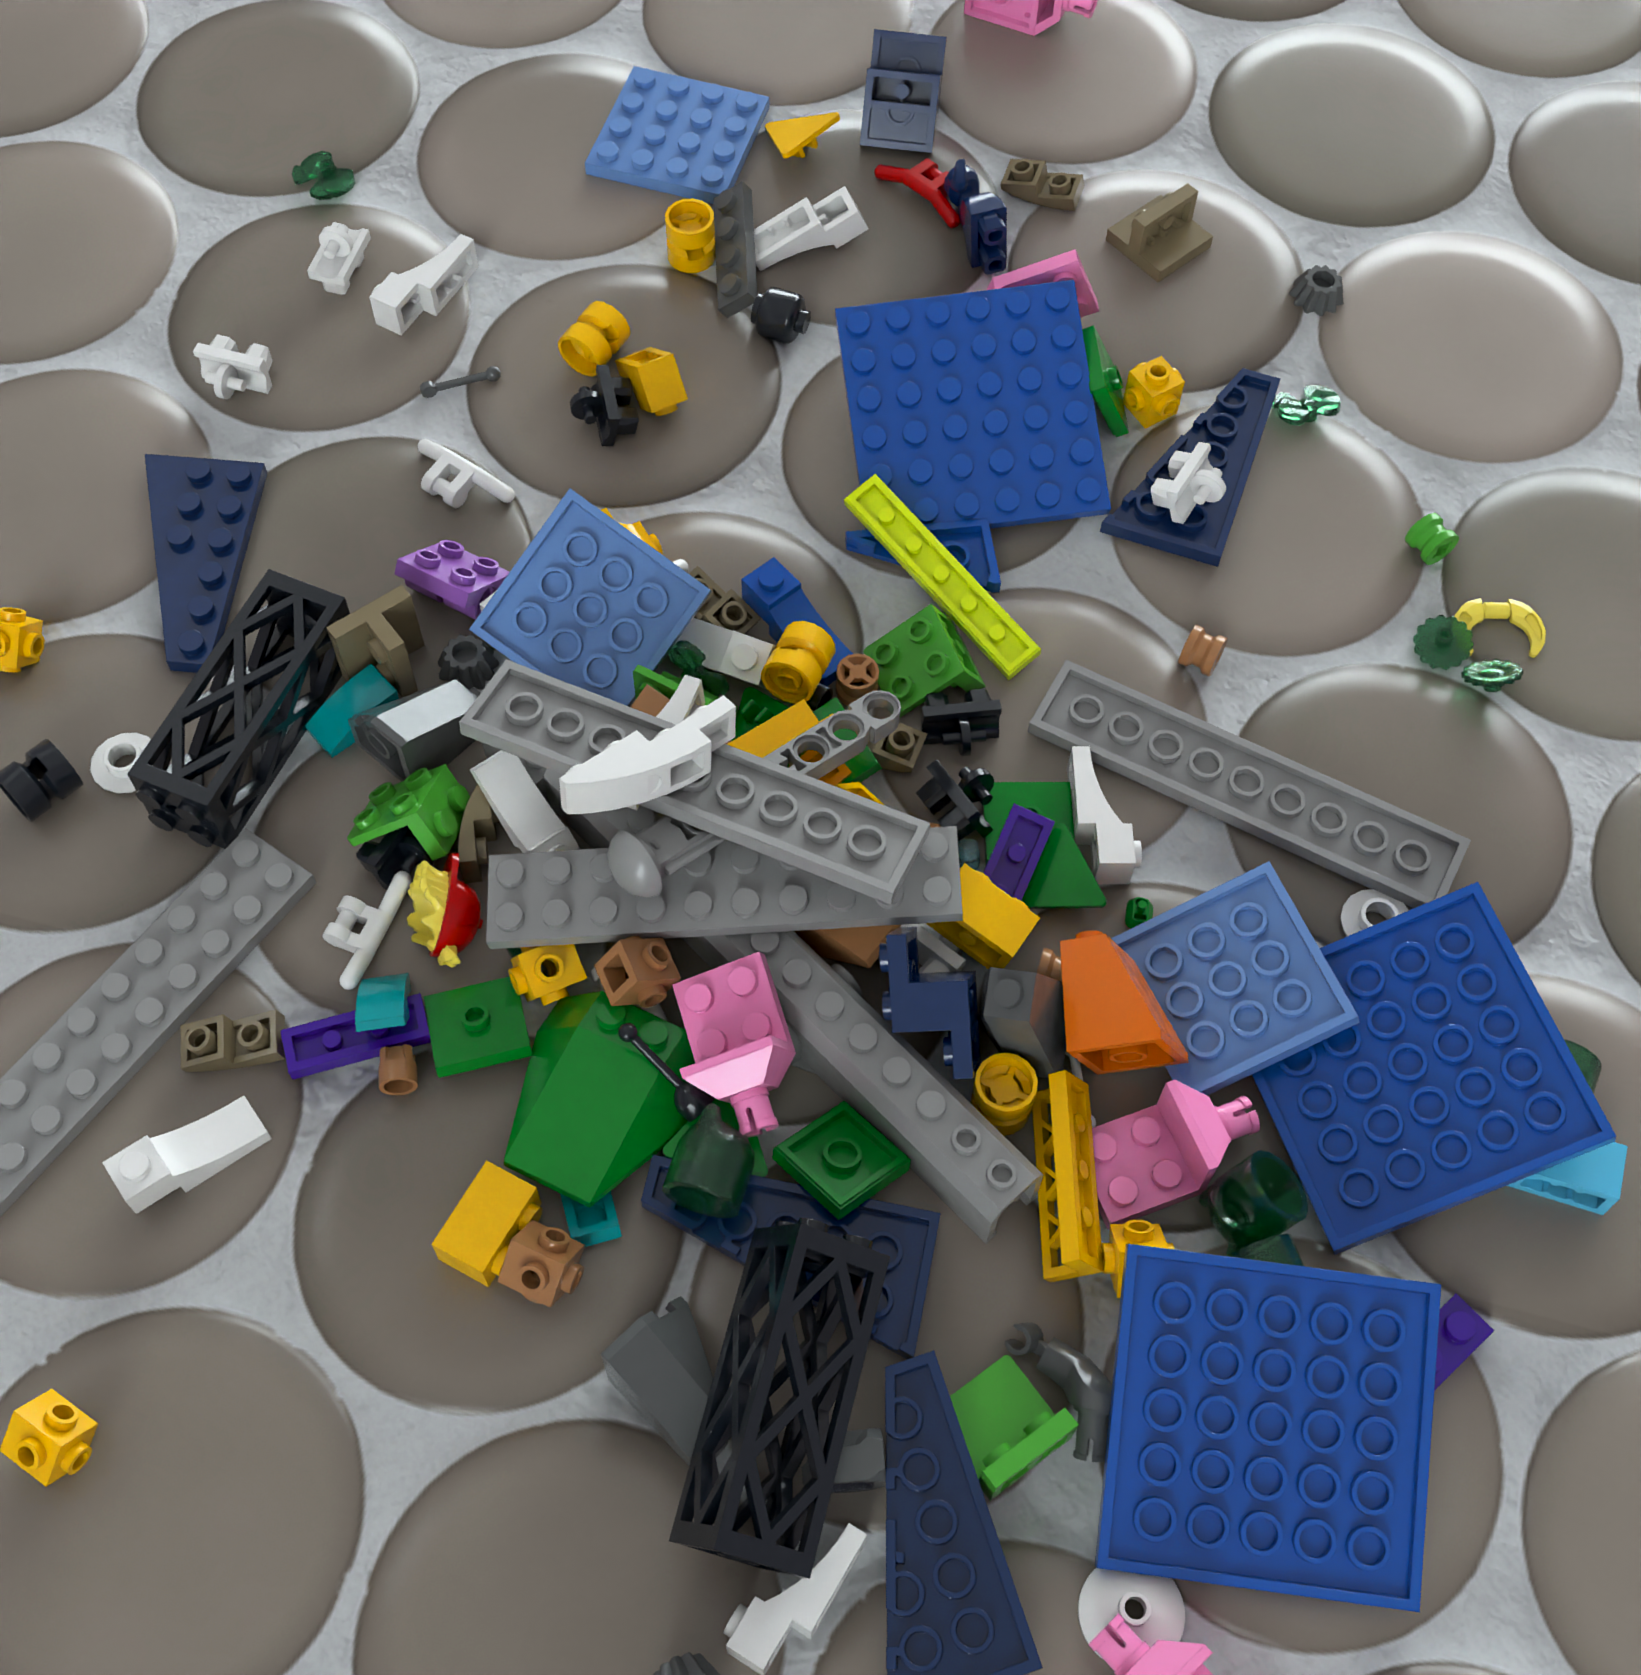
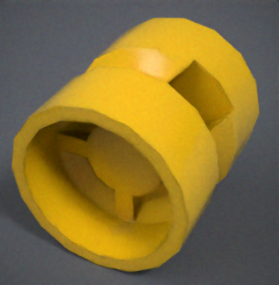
(690, 235)
(594, 338)
(798, 662)
(1005, 1091)

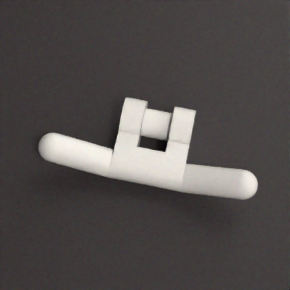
(466, 474)
(376, 925)

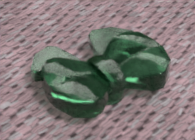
(331, 180)
(1316, 401)
(690, 660)

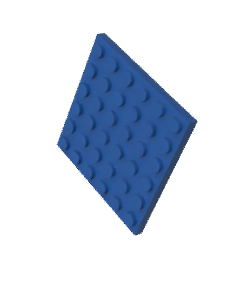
(976, 405)
(1439, 1085)
(1270, 1427)

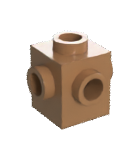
(637, 972)
(542, 1263)

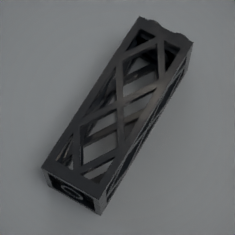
(197, 810)
(777, 1275)

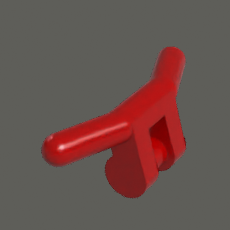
(925, 181)

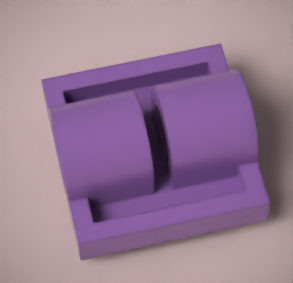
(451, 576)

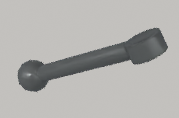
(429, 389)

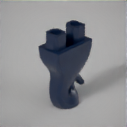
(981, 217)

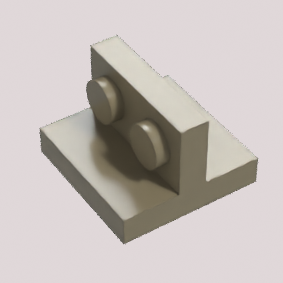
(1162, 234)
(381, 636)

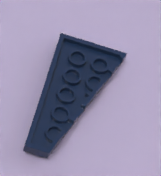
(1234, 433)
(200, 539)
(895, 1230)
(945, 1568)

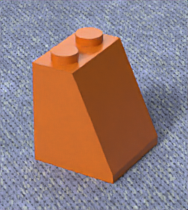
(1111, 1011)

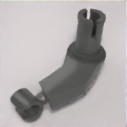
(1082, 1381)

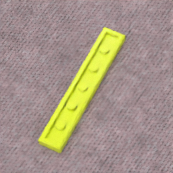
(942, 577)

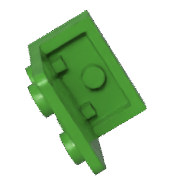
(425, 802)

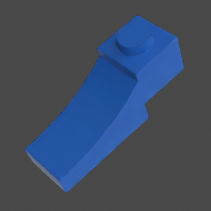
(780, 601)

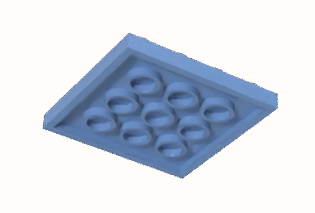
(677, 135)
(590, 603)
(1238, 979)

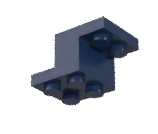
(903, 91)
(931, 1001)

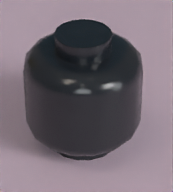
(780, 315)

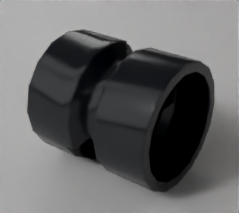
(55, 776)

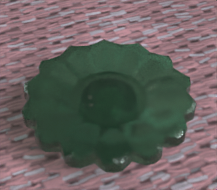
(1443, 642)
(1492, 674)

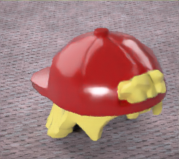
(444, 911)

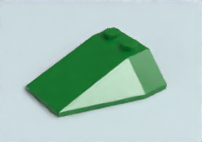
(595, 1102)

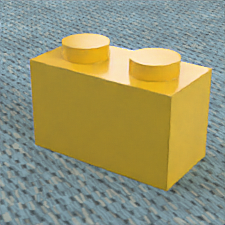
(992, 921)
(485, 1222)

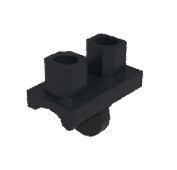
(602, 403)
(960, 722)
(973, 787)
(394, 853)

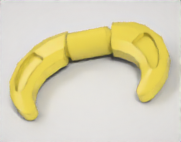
(1517, 612)

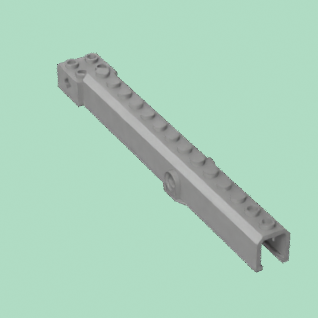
(856, 1052)

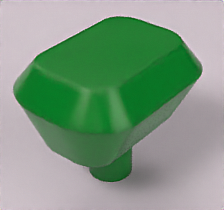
(1138, 911)

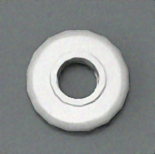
(106, 755)
(1355, 908)

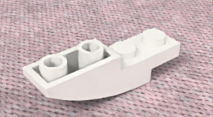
(642, 770)

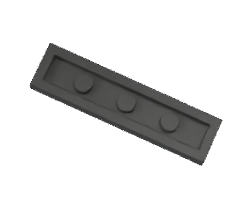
(735, 249)

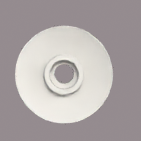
(1107, 1592)

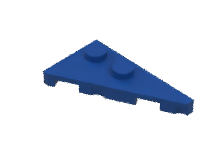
(966, 540)

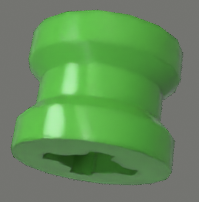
(1431, 538)

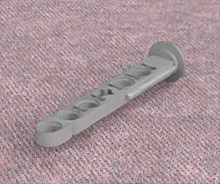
(669, 844)

